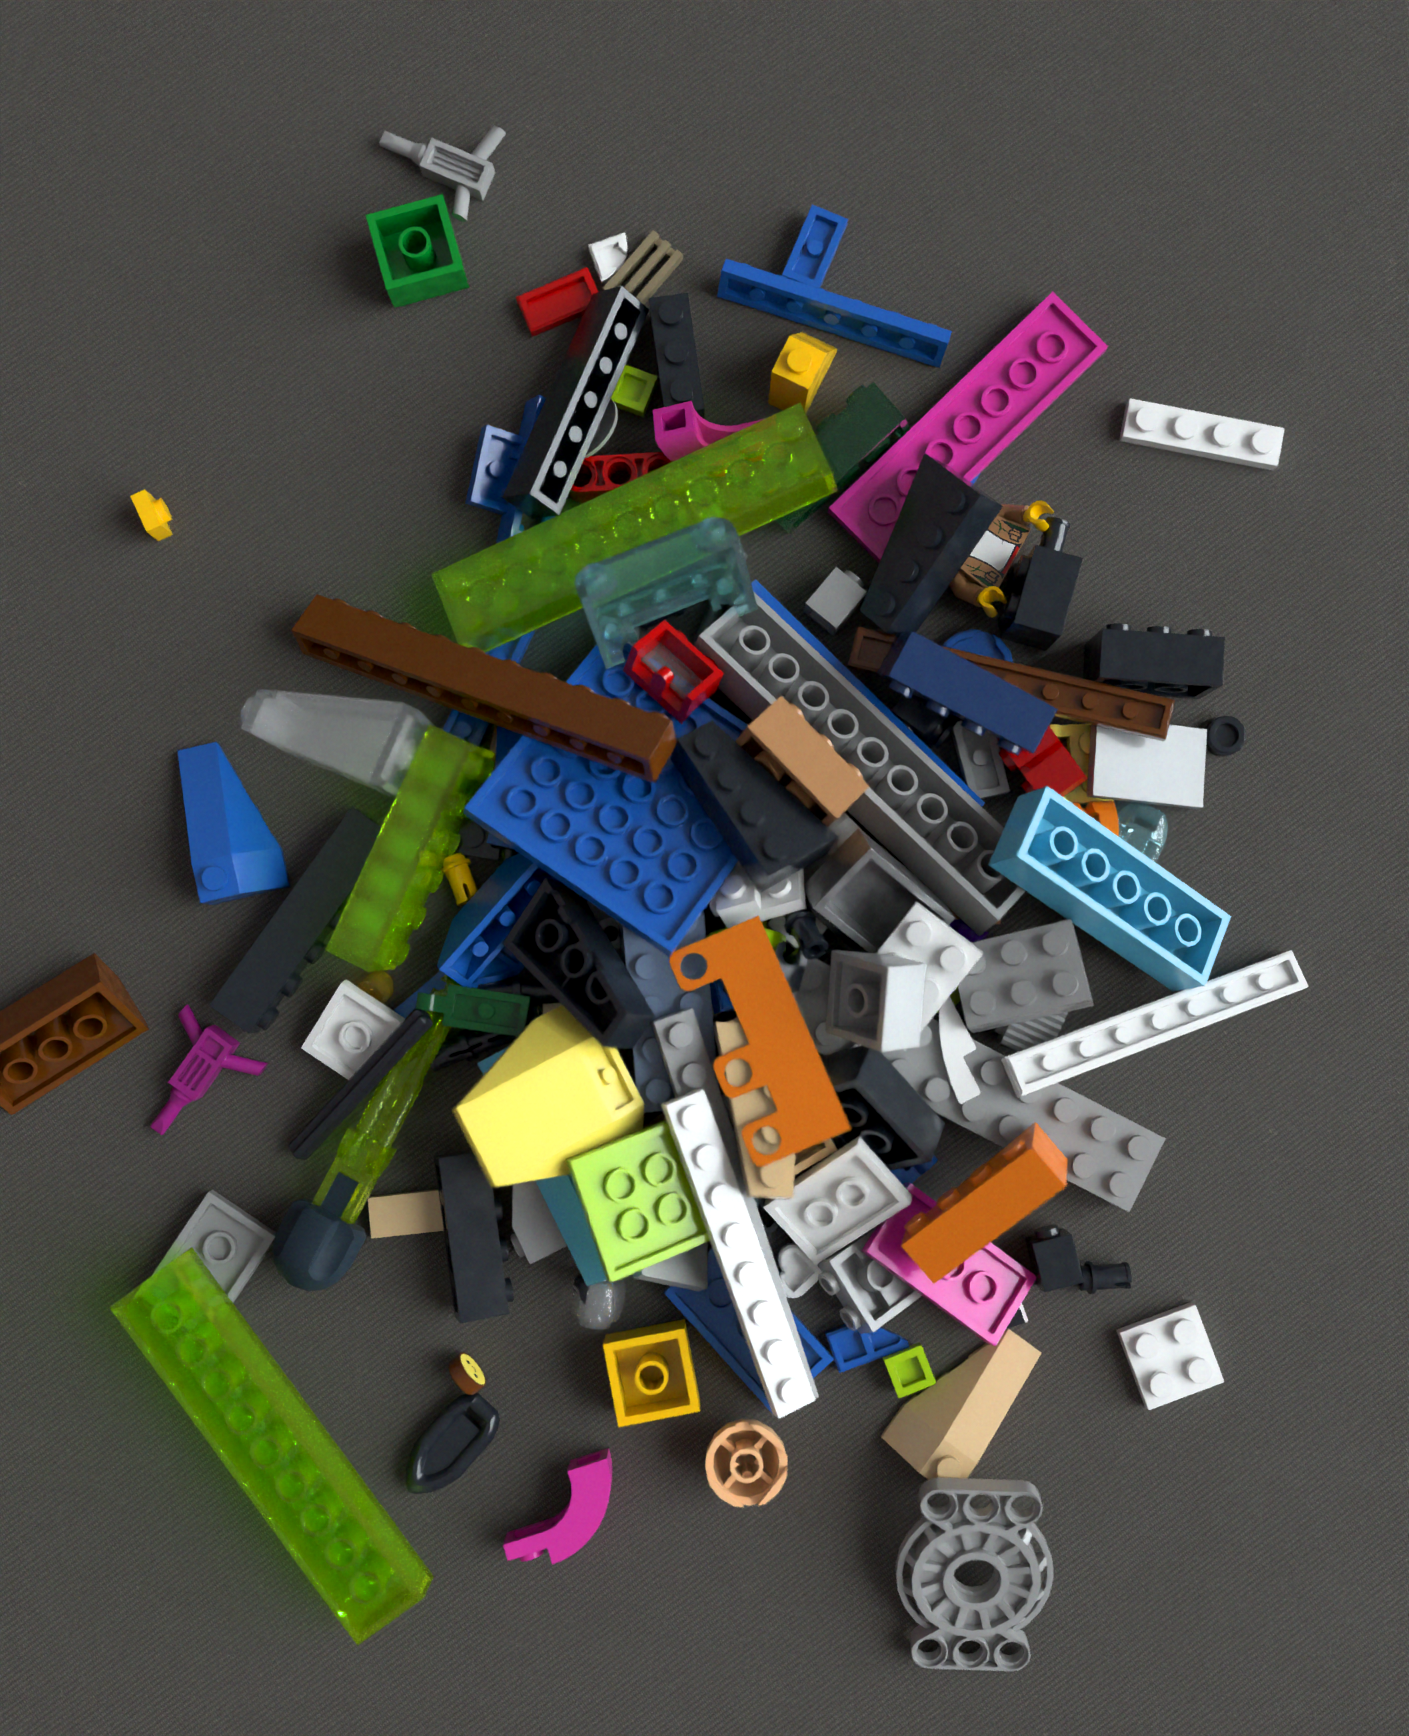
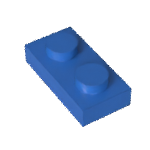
(815, 247)

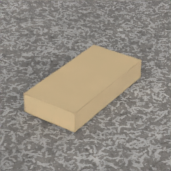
(405, 1213)

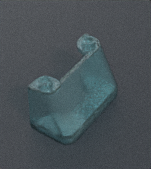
(661, 579)

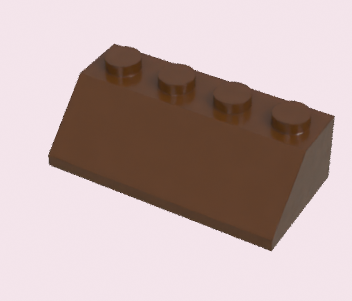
(63, 1031)

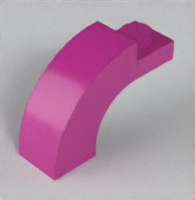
(683, 431)
(578, 1520)

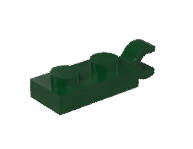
(479, 1009)

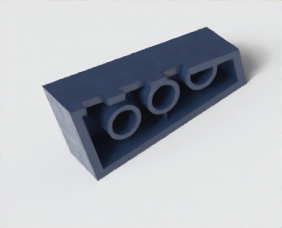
(965, 691)

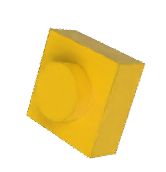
(153, 514)

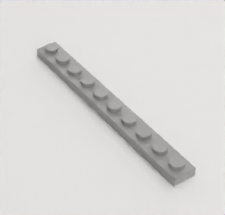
(689, 1070)

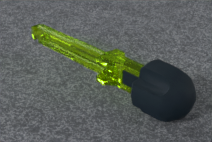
(322, 1234)

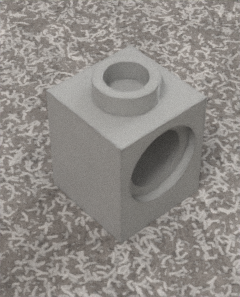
(835, 600)

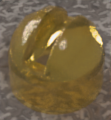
(378, 985)

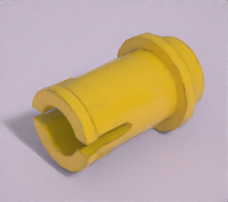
(459, 877)

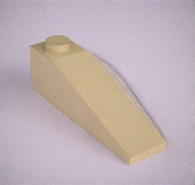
(954, 1420)

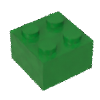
(417, 251)

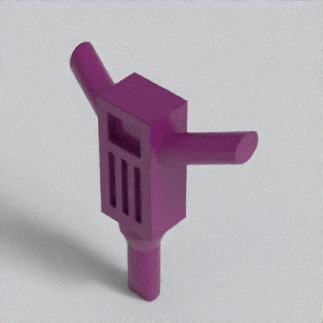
(209, 1055)

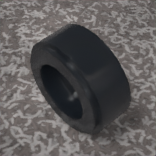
(1225, 736)

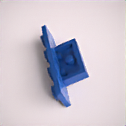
(494, 465)

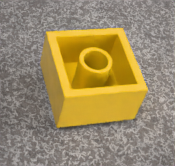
(651, 1373)

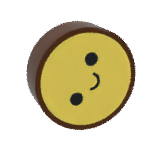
(467, 1373)

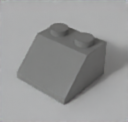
(876, 1000)

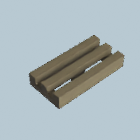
(637, 257)

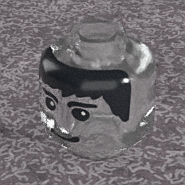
(599, 1303)

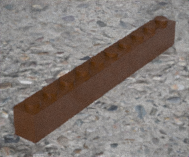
(487, 687)

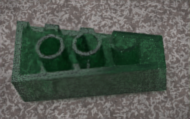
(851, 437)

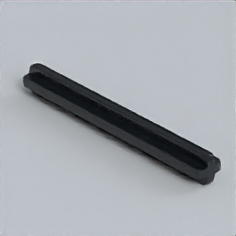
(360, 1084)

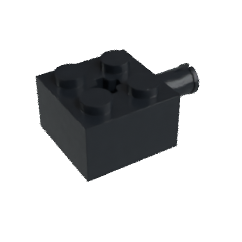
(1042, 590)

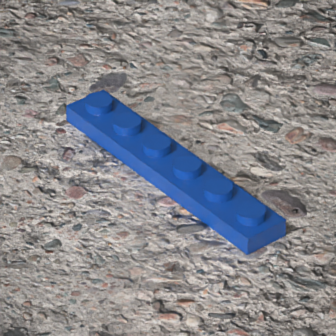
(833, 313)

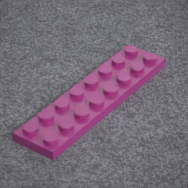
(974, 417)

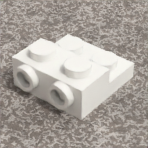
(740, 900)

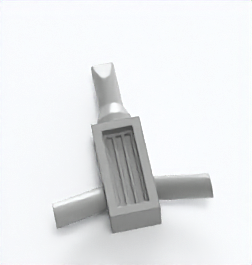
(451, 166)

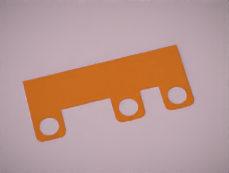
(778, 1040)

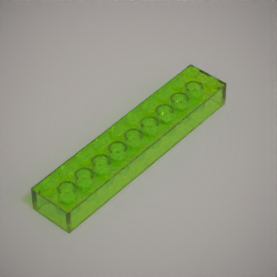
(533, 574)
(274, 1446)

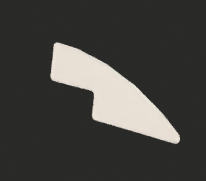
(955, 1045)

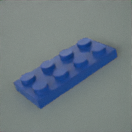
(717, 1321)

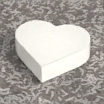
(797, 1270)

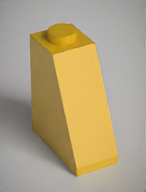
(799, 371)

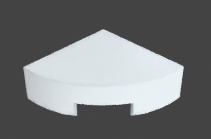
(609, 256)

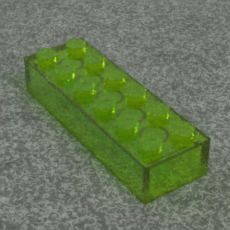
(410, 851)

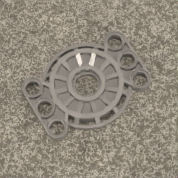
(982, 1613)

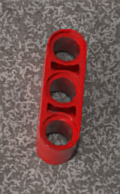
(603, 466)

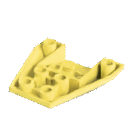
(548, 1102)

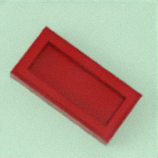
(557, 301)

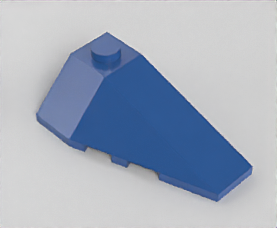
(226, 832)

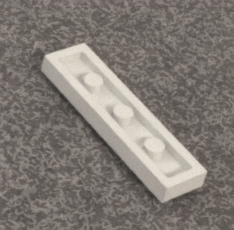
(1201, 434)

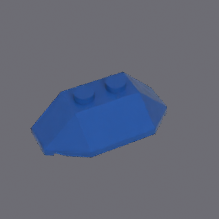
(475, 939)

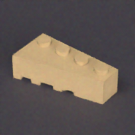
(767, 1181)

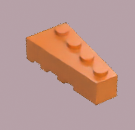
(986, 1203)

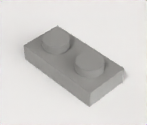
(980, 762)

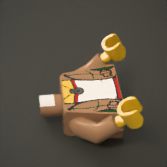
(990, 560)

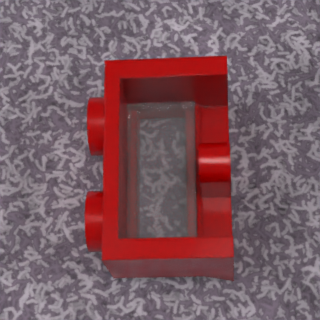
(672, 670)

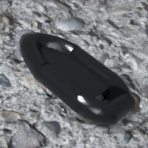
(450, 1444)

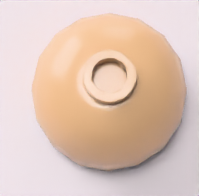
(746, 1463)

